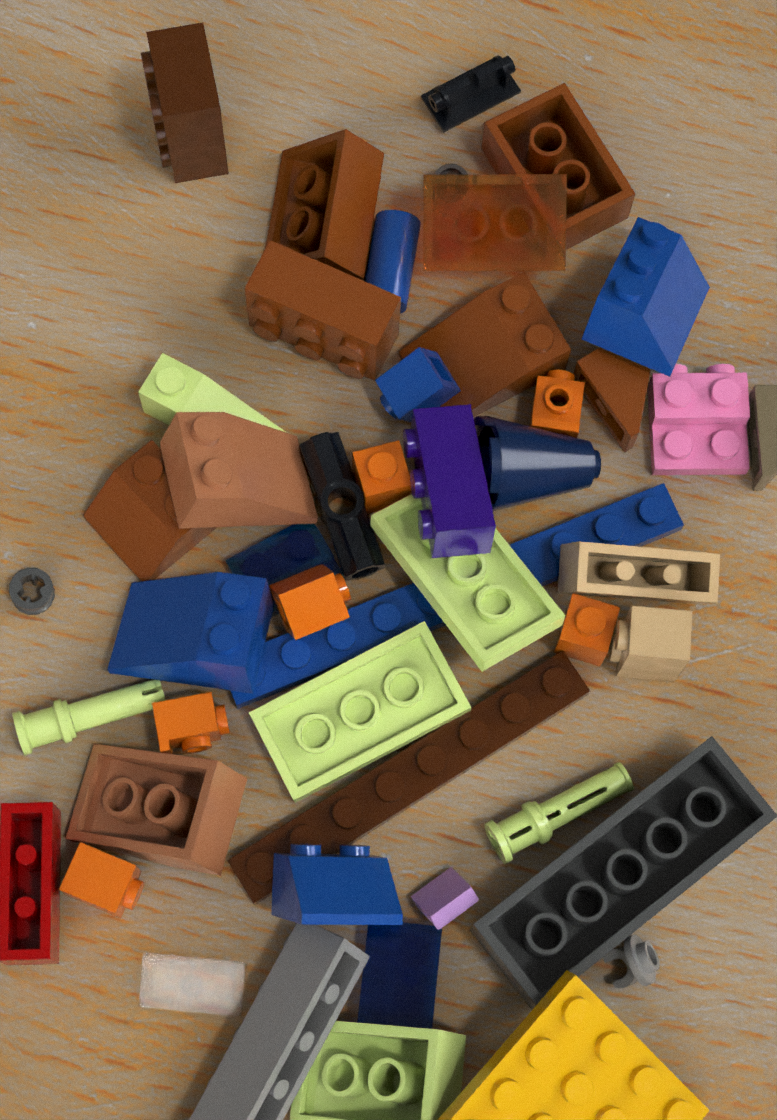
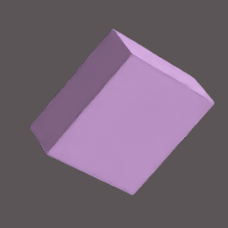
(445, 898)

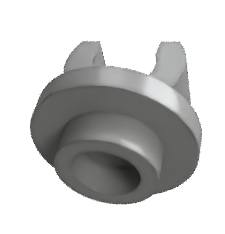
(640, 960)

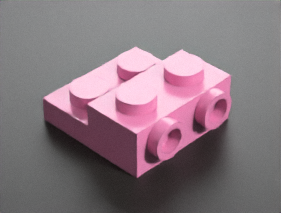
(699, 421)

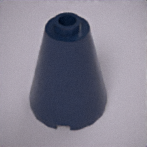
(532, 463)

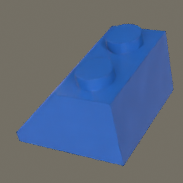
(334, 887)

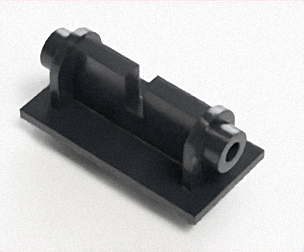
(472, 92)

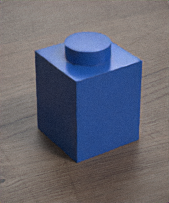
(416, 383)

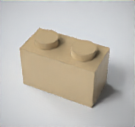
(652, 643)

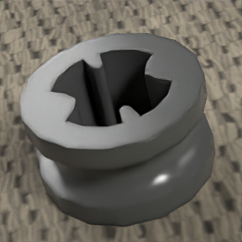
(16, 591)

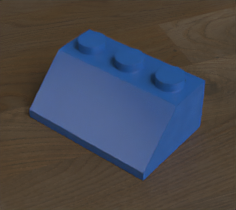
(648, 299)

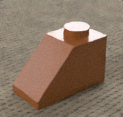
(615, 392)

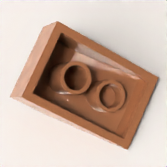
(234, 473)
(158, 807)

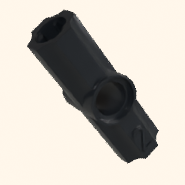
(350, 532)

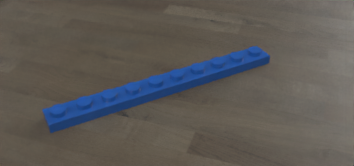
(292, 662)

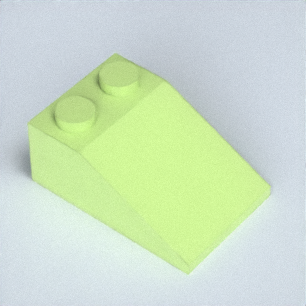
(382, 1074)

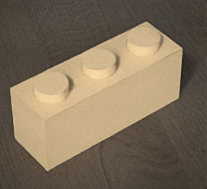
(638, 573)

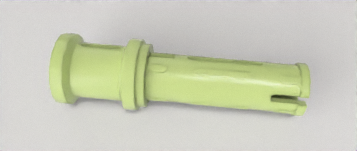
(65, 719)
(539, 828)

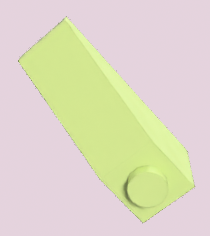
(179, 388)

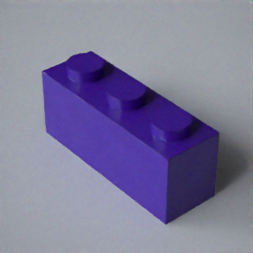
(449, 481)

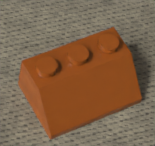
(328, 200)

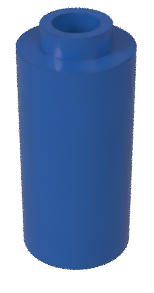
(393, 253)

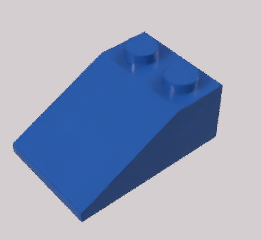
(195, 630)

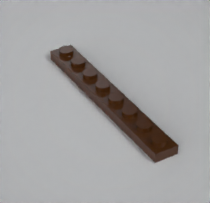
(417, 770)

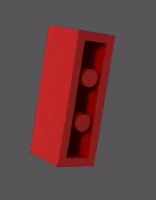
(30, 883)

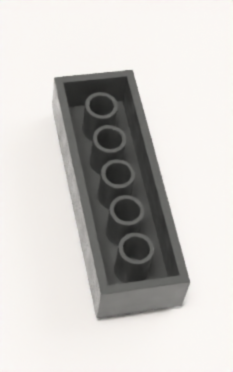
(623, 872)

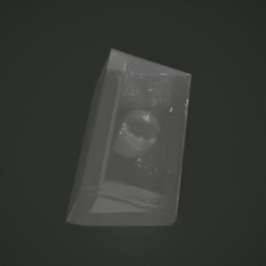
(192, 984)

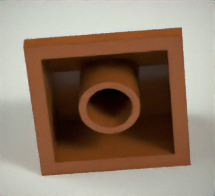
(139, 517)

